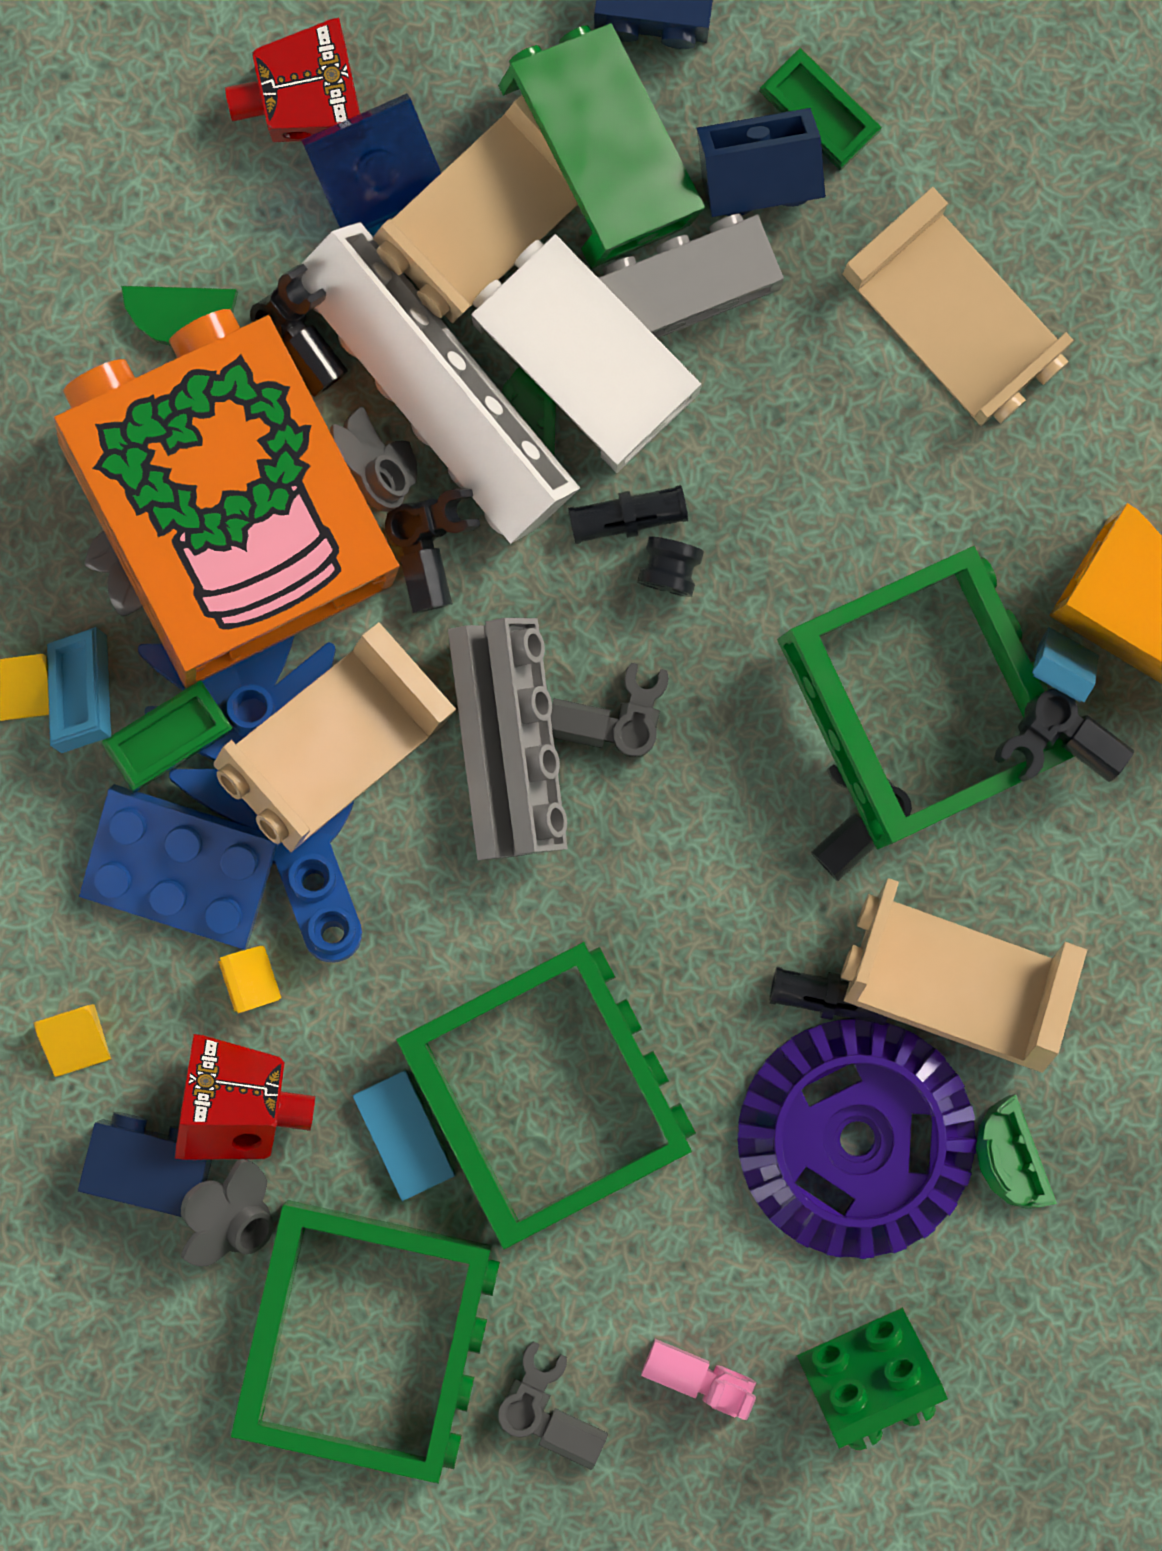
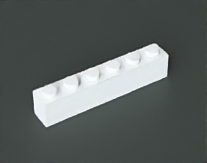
(436, 384)

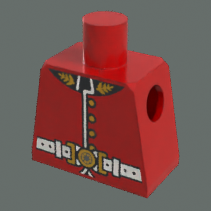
(299, 85)
(235, 1103)

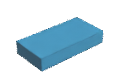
(1065, 665)
(78, 690)
(404, 1135)

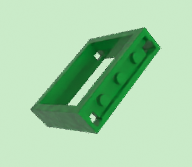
(843, 728)
(462, 1139)
(271, 1317)

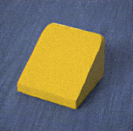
(24, 687)
(249, 979)
(72, 1040)

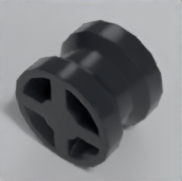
(670, 566)

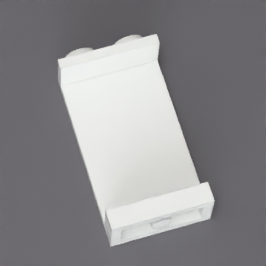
(585, 350)

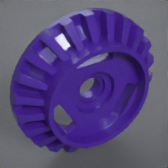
(785, 1135)

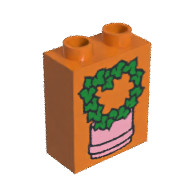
(223, 494)

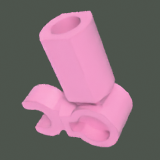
(690, 1374)

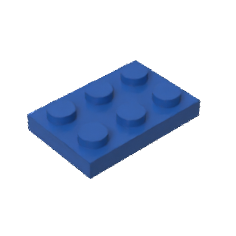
(178, 866)

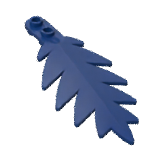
(247, 699)

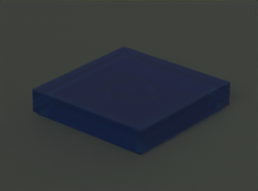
(373, 163)

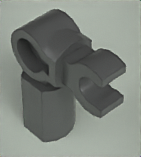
(632, 731)
(561, 1433)

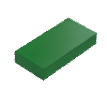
(840, 120)
(166, 736)

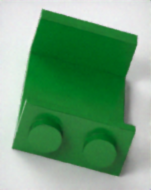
(605, 141)

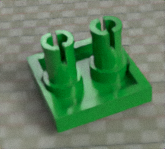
(872, 1380)

